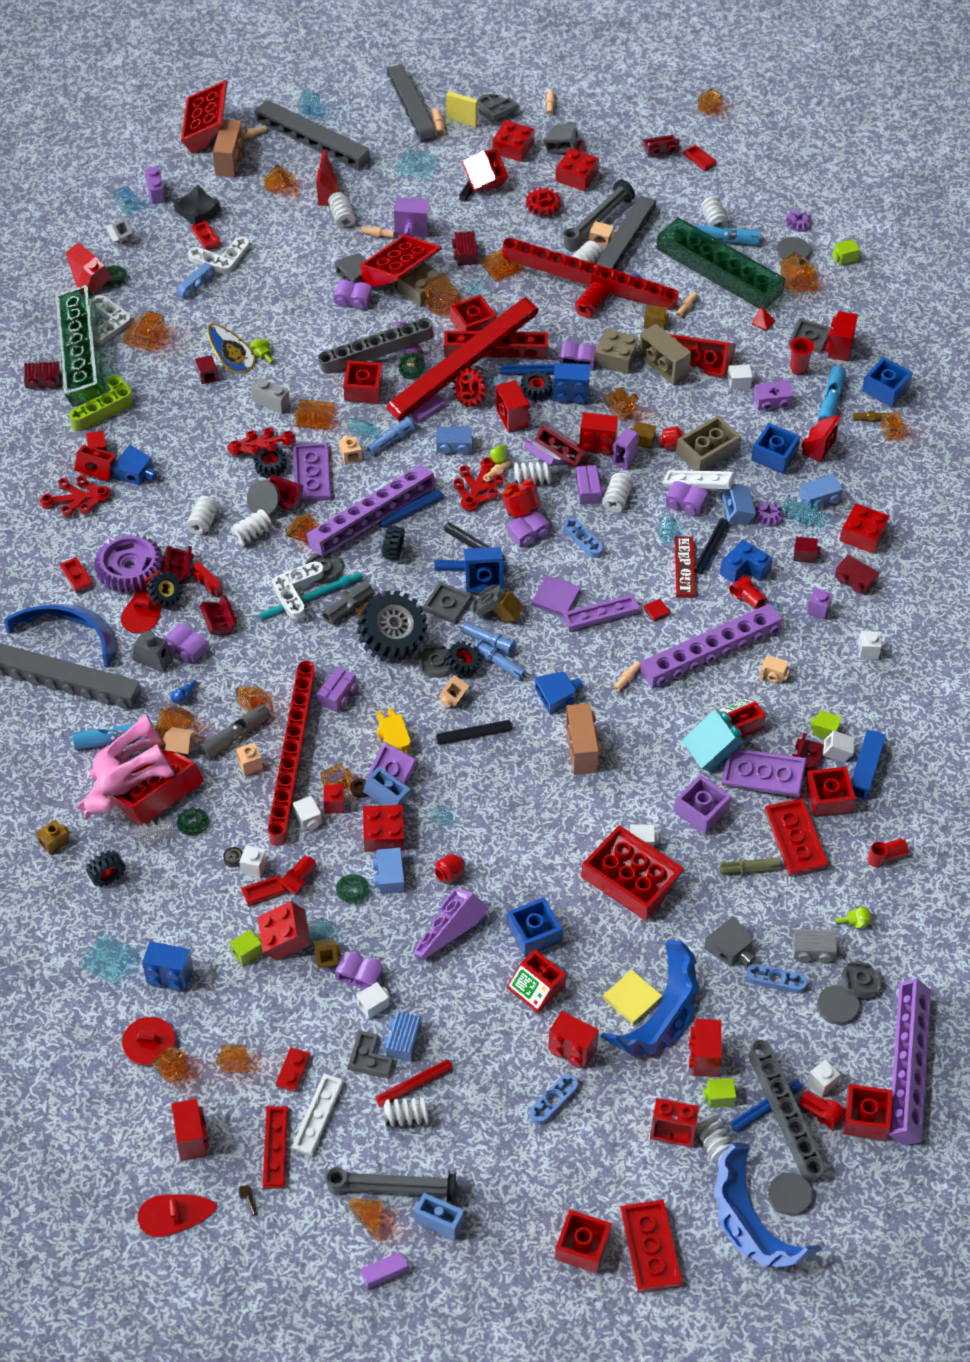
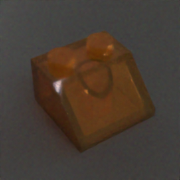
(799, 274)
(440, 295)
(144, 331)

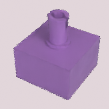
(411, 217)

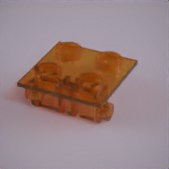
(498, 266)
(314, 414)

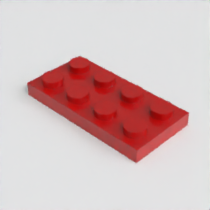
(796, 837)
(650, 1246)

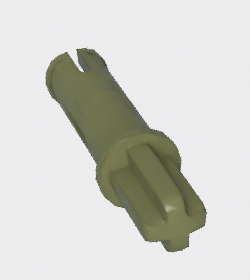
(750, 866)

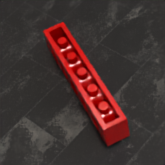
(517, 345)

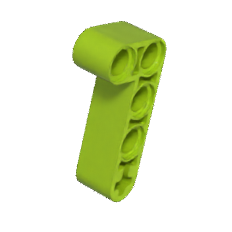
(104, 406)

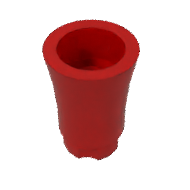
(801, 352)

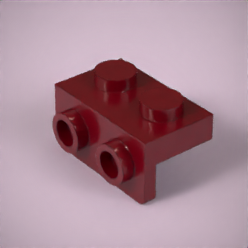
(661, 145)
(290, 492)
(178, 562)
(219, 616)

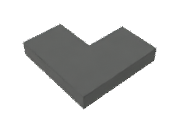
(497, 110)
(364, 1058)

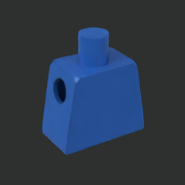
(133, 466)
(557, 690)

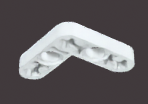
(222, 263)
(114, 318)
(291, 584)

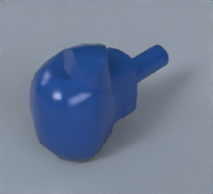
(182, 694)

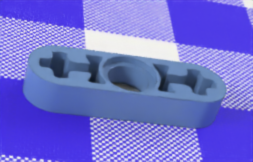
(195, 280)
(581, 530)
(762, 969)
(559, 1084)

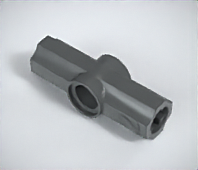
(347, 602)

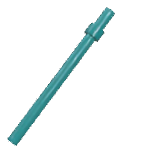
(343, 582)

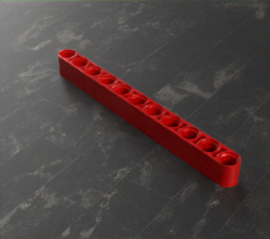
(587, 273)
(462, 358)
(288, 777)

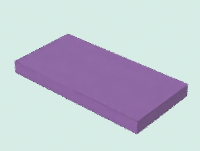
(312, 470)
(764, 772)

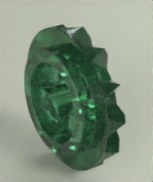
(120, 272)
(411, 373)
(193, 828)
(352, 881)

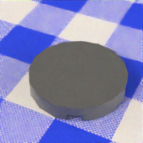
(791, 244)
(263, 496)
(331, 566)
(488, 599)
(432, 661)
(861, 979)
(837, 1005)
(790, 1194)

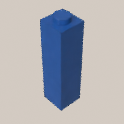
(867, 763)

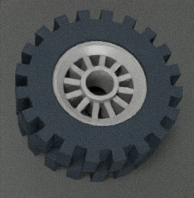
(403, 638)

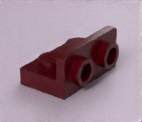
(810, 750)

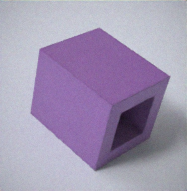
(819, 603)

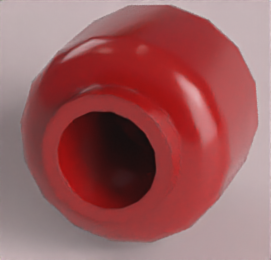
(669, 437)
(449, 868)

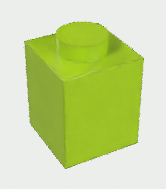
(846, 252)
(825, 724)
(246, 947)
(720, 1093)

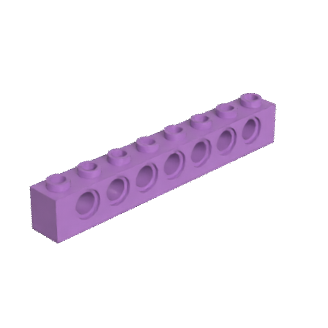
(371, 510)
(711, 645)
(910, 1062)

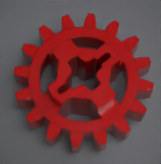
(543, 201)
(470, 386)

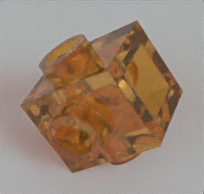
(171, 1064)

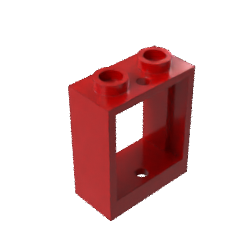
(665, 1125)

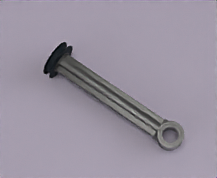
(622, 192)
(391, 1184)

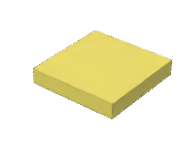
(462, 109)
(632, 997)

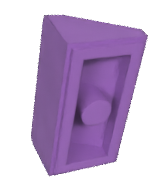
(384, 1270)

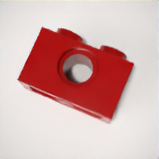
(94, 462)

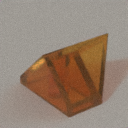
(279, 179)
(300, 526)
(172, 716)

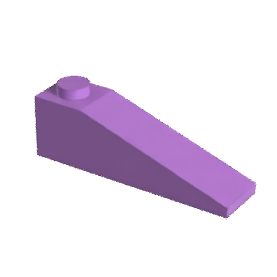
(459, 914)

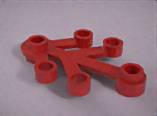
(238, 447)
(478, 485)
(77, 496)

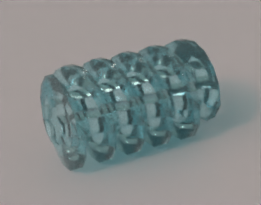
(802, 511)

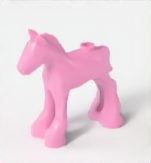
(115, 774)

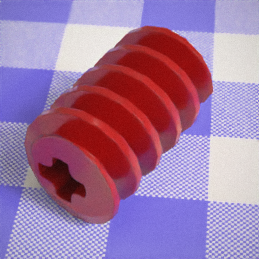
(591, 299)

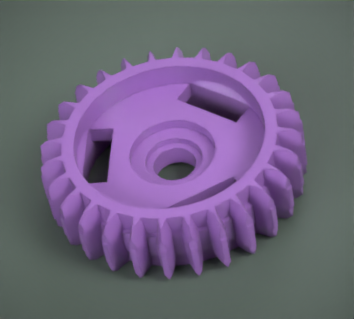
(123, 552)

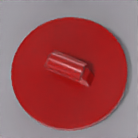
(147, 1039)

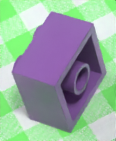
(702, 804)

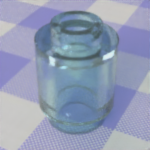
(361, 426)
(667, 528)
(319, 929)

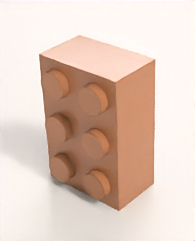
(229, 148)
(582, 739)

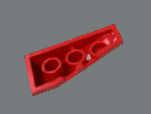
(326, 181)
(87, 268)

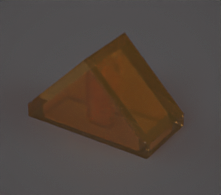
(251, 696)
(369, 1214)

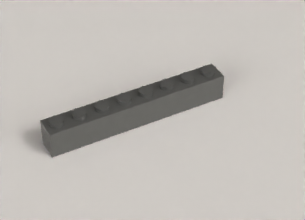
(312, 134)
(69, 677)

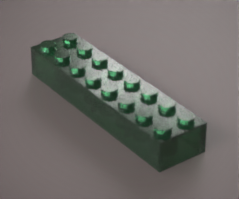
(720, 263)
(79, 345)

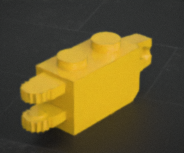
(393, 730)

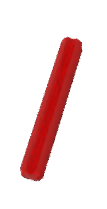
(414, 1082)

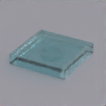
(415, 163)
(107, 958)

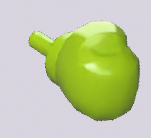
(261, 349)
(499, 454)
(859, 918)

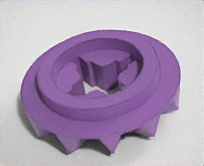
(799, 225)
(762, 517)

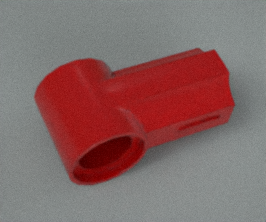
(745, 590)
(885, 852)
(296, 877)
(825, 1111)

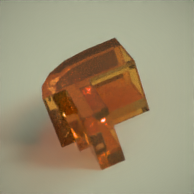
(620, 403)

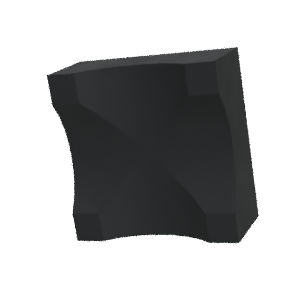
(197, 206)

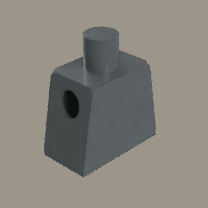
(562, 138)
(349, 268)
(152, 651)
(730, 943)

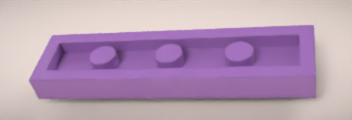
(600, 612)

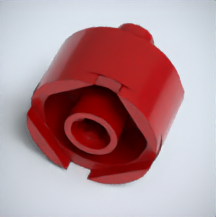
(521, 498)

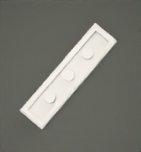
(701, 479)
(317, 1115)

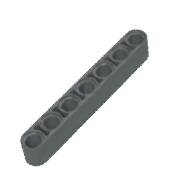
(410, 100)
(627, 232)
(377, 345)
(785, 1120)

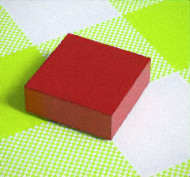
(656, 610)

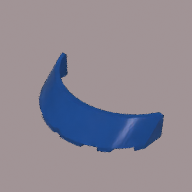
(75, 614)
(673, 1011)
(740, 1220)

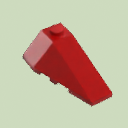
(709, 354)

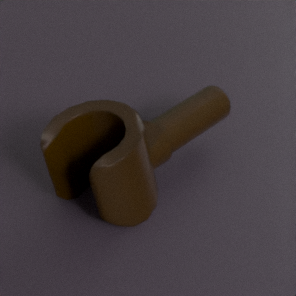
(245, 1192)

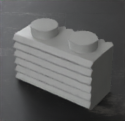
(270, 395)
(814, 945)

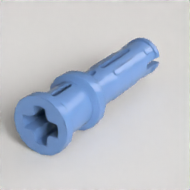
(397, 432)
(495, 640)
(491, 655)

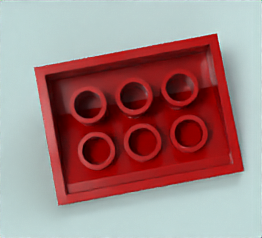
(203, 116)
(396, 260)
(159, 793)
(631, 872)

